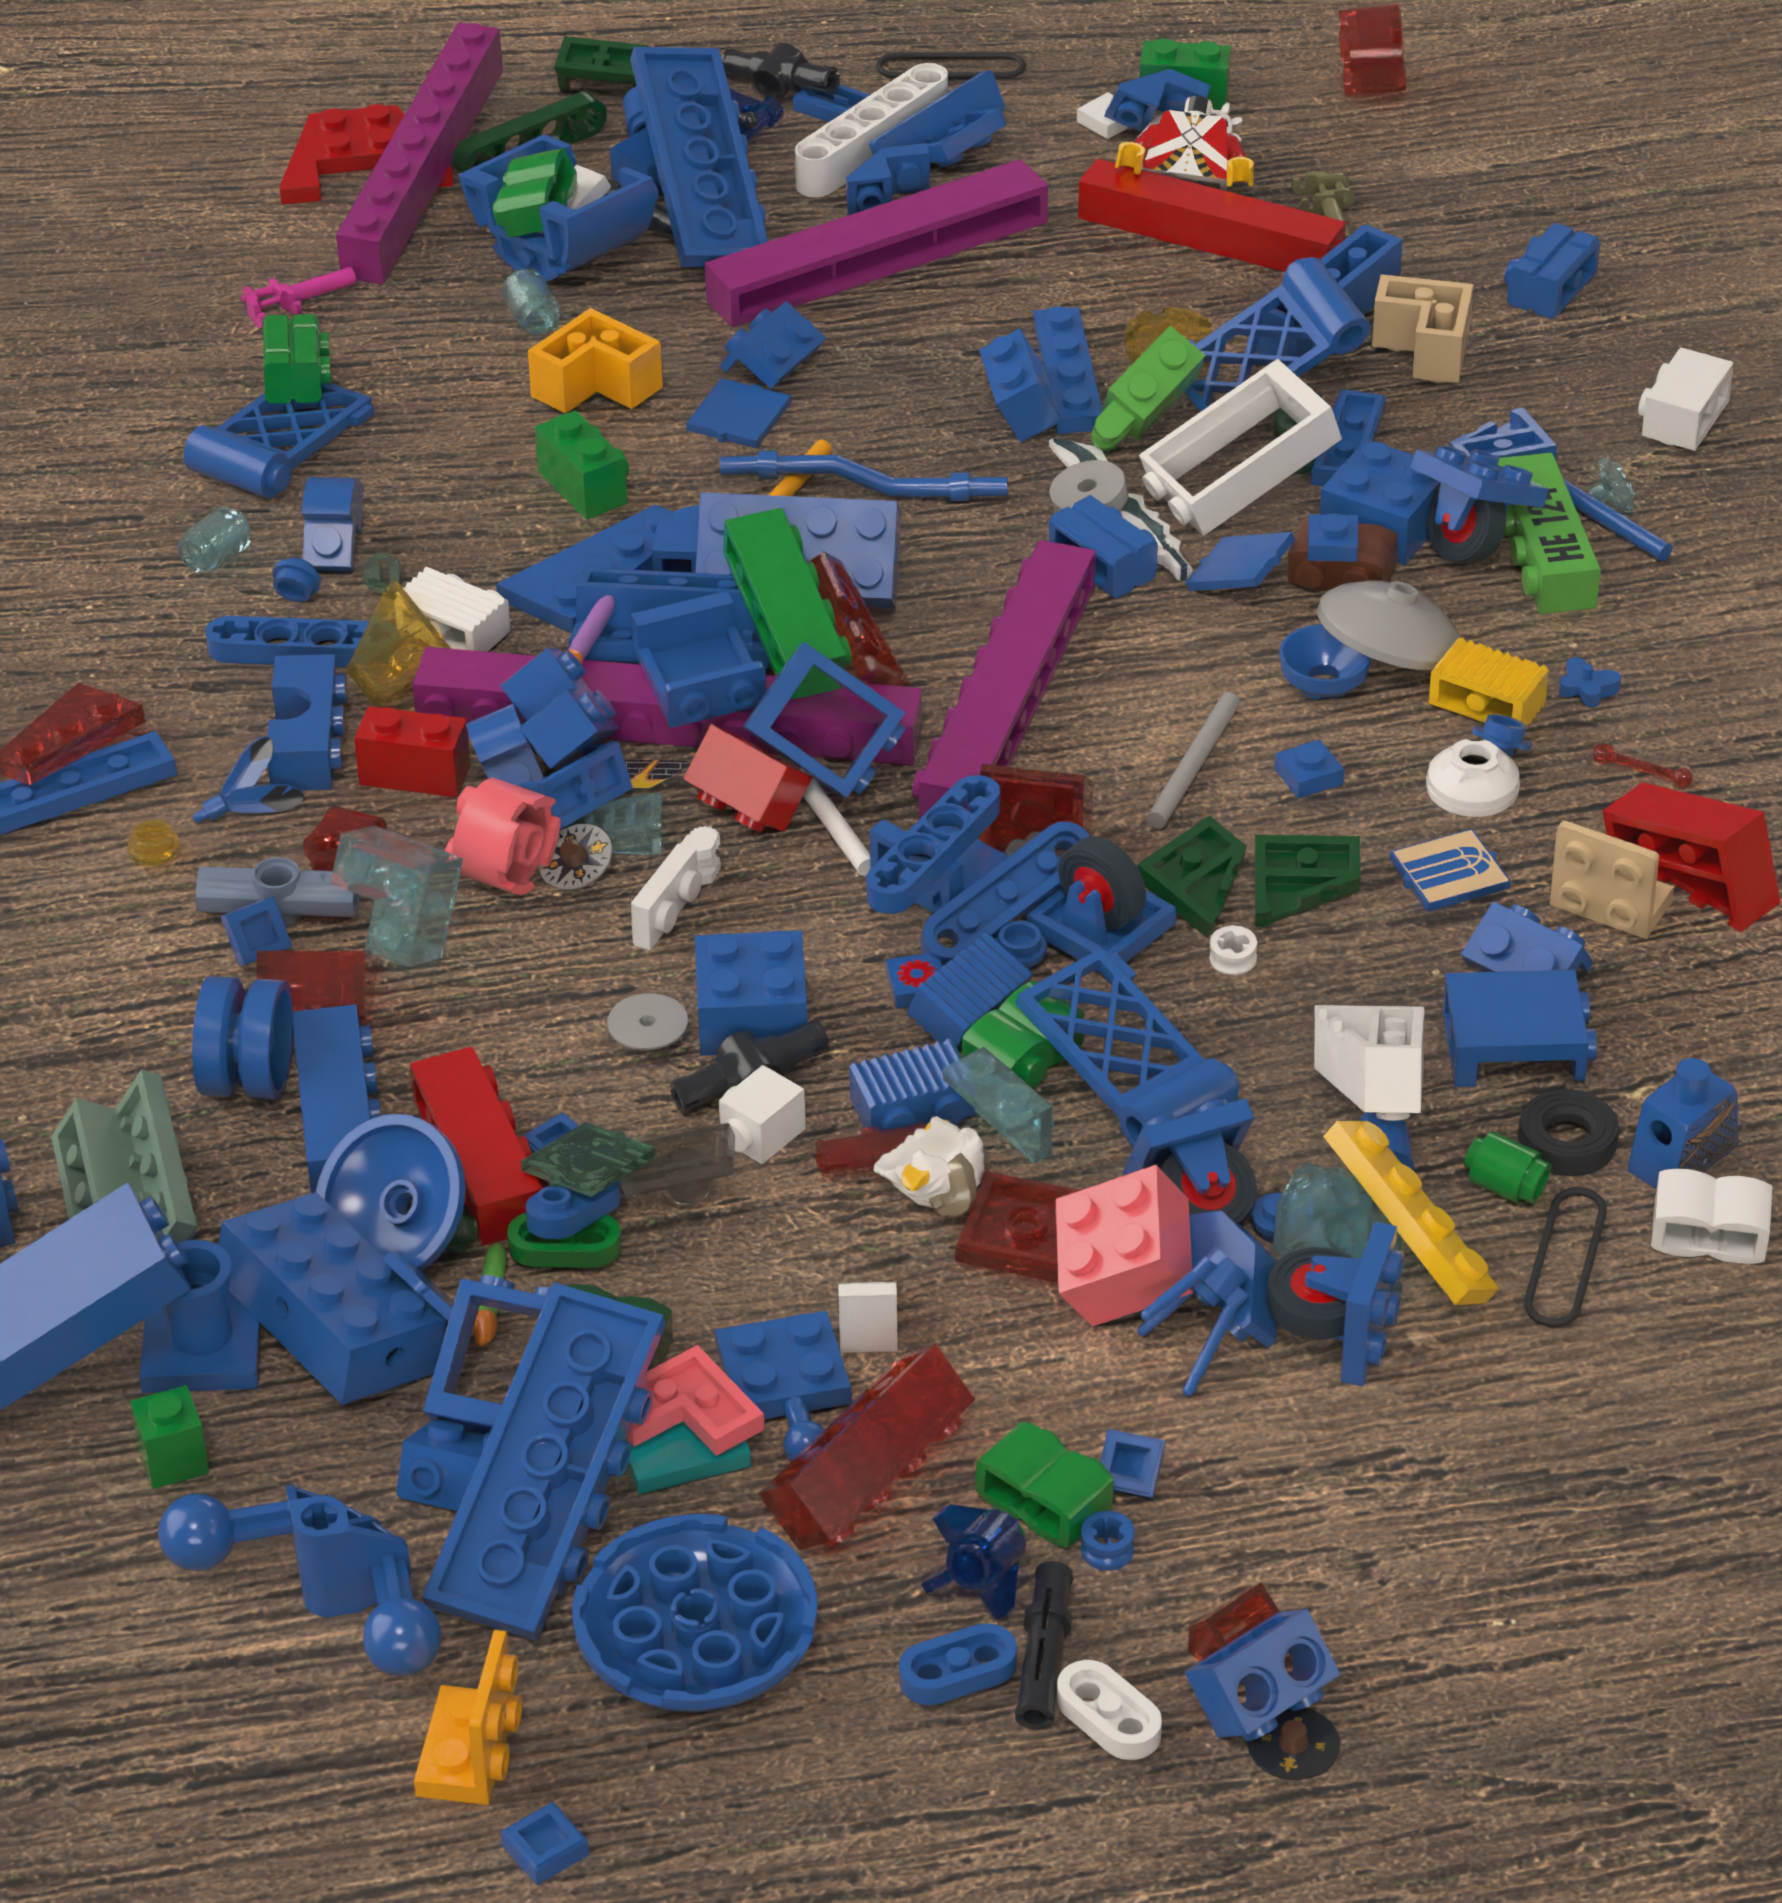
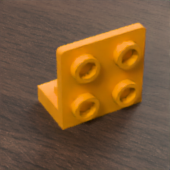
(469, 1732)

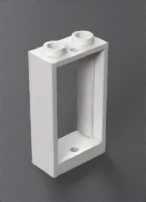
(1222, 423)

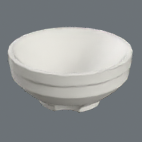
(1469, 787)

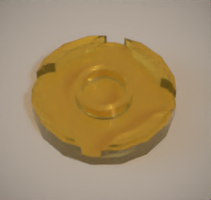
(1147, 328)

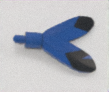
(242, 794)

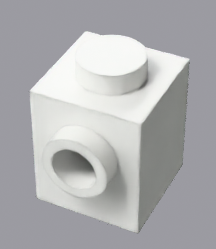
(763, 1113)

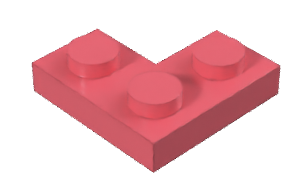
(703, 1397)

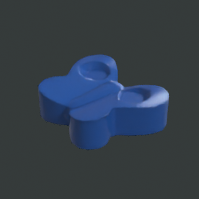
(1588, 683)

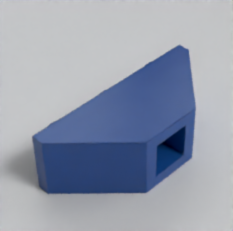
(1220, 1230)

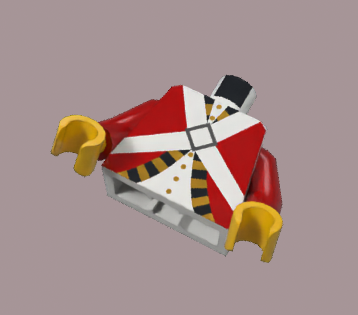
(1190, 148)

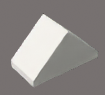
(868, 1317)

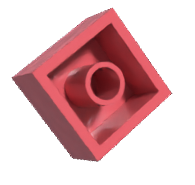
(1122, 1244)

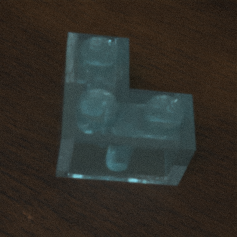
(410, 889)

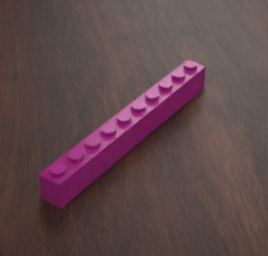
(820, 724)

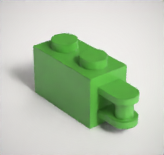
(1147, 389)

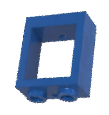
(780, 692)
(493, 1292)

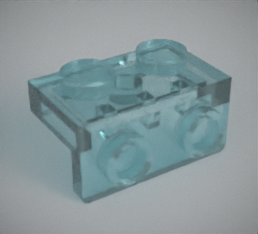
(1004, 1102)

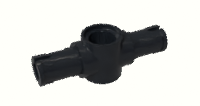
(780, 71)
(743, 1055)

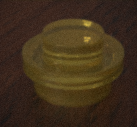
(153, 843)

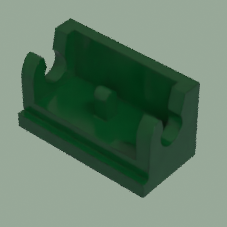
(594, 61)

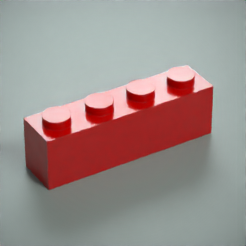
(463, 1103)

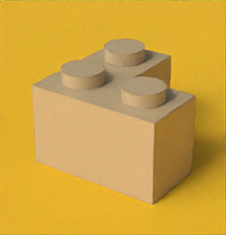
(1425, 319)

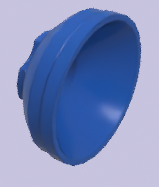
(1317, 652)

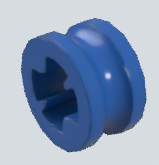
(1111, 1555)

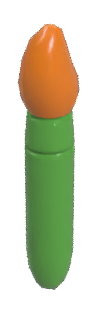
(486, 1320)

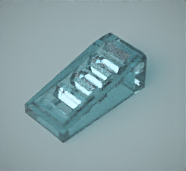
(631, 823)

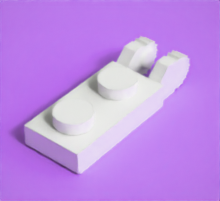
(673, 884)

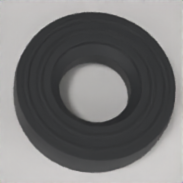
(1574, 1108)

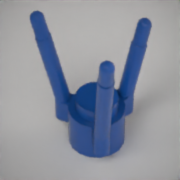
(1213, 1279)

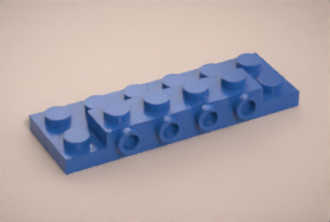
(699, 152)
(548, 1463)

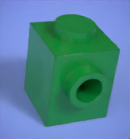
(169, 1437)

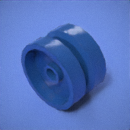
(243, 1037)

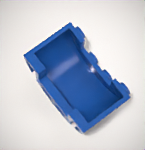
(569, 234)

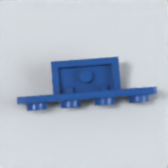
(952, 122)

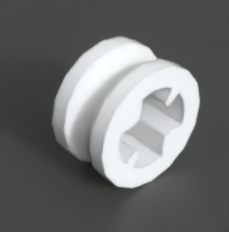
(1242, 943)

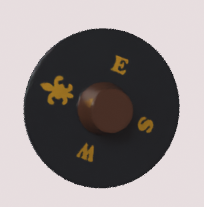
(1298, 1747)

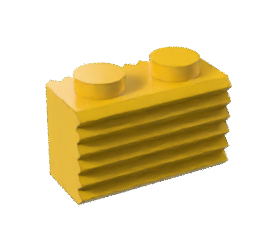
(1486, 682)

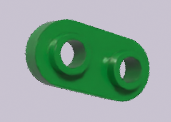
(588, 1248)

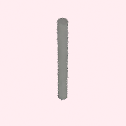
(1193, 760)

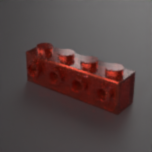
(867, 1449)

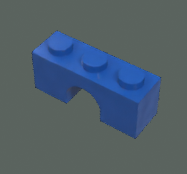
(307, 721)

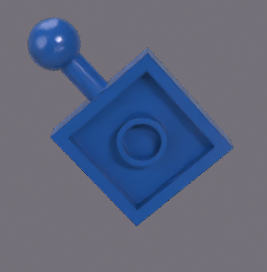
(787, 1370)

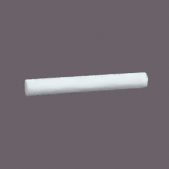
(837, 827)

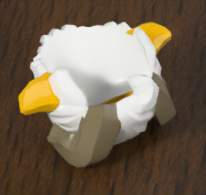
(938, 1166)

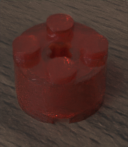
(1372, 50)

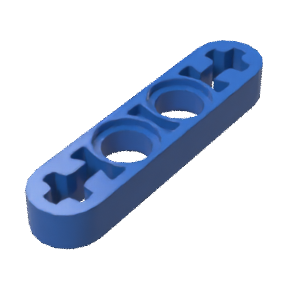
(231, 638)
(942, 847)

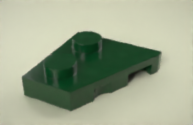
(1196, 872)
(1302, 873)

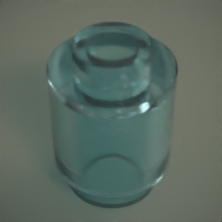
(531, 301)
(214, 539)

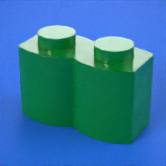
(530, 184)
(1016, 1039)
(1043, 1483)

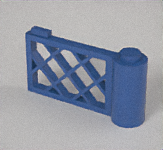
(1312, 301)
(251, 459)
(1170, 1089)

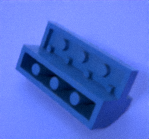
(647, 590)

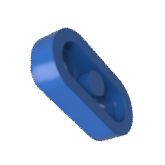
(564, 1212)
(952, 1664)

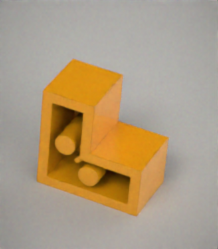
(593, 357)

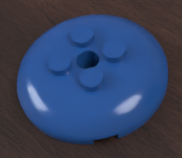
(662, 1580)

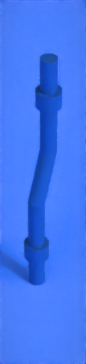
(770, 465)

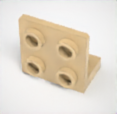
(1607, 880)

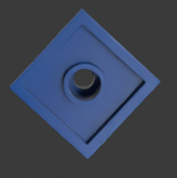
(203, 1334)

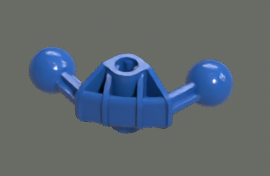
(341, 1562)

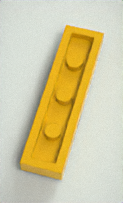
(1418, 1221)

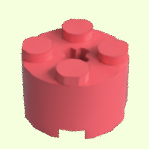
(504, 834)

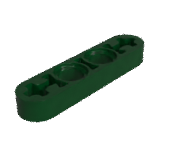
(530, 126)

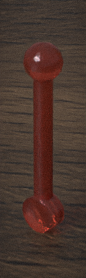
(1605, 754)

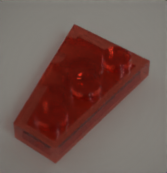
(853, 619)
(67, 731)

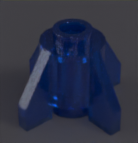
(980, 1554)

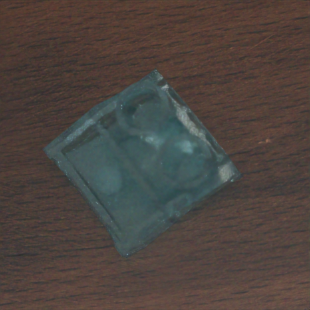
(1326, 1212)

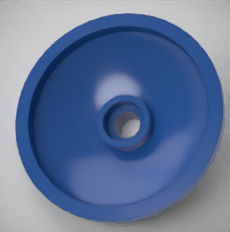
(381, 1170)

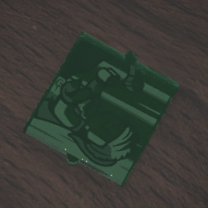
(588, 1159)

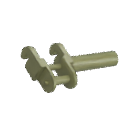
(1330, 194)

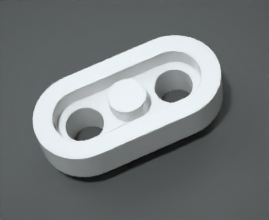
(1117, 1717)

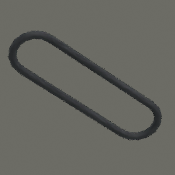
(953, 55)
(1528, 1301)

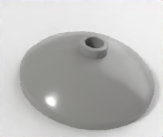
(1388, 623)

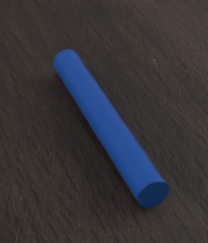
(1619, 523)

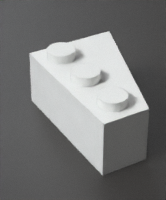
(1373, 1056)

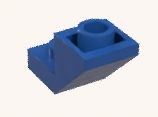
(1139, 98)
(888, 173)

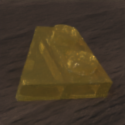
(392, 646)

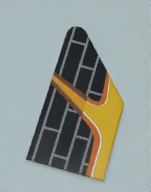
(652, 772)

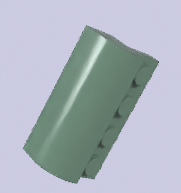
(134, 1144)

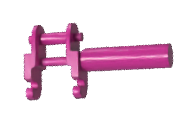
(290, 296)

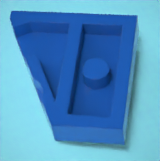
(1515, 438)

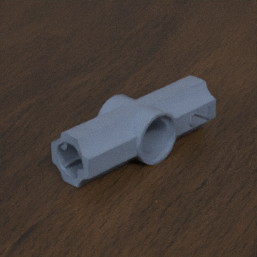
(295, 890)

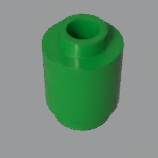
(1507, 1168)

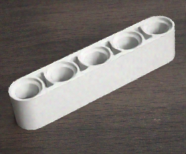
(843, 144)

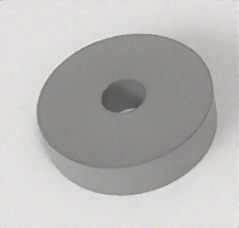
(1094, 478)

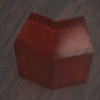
(1249, 1606)

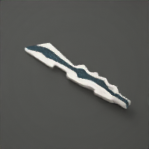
(1133, 511)

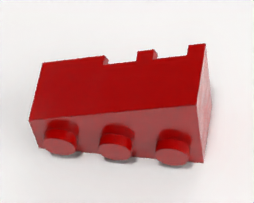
(1703, 847)

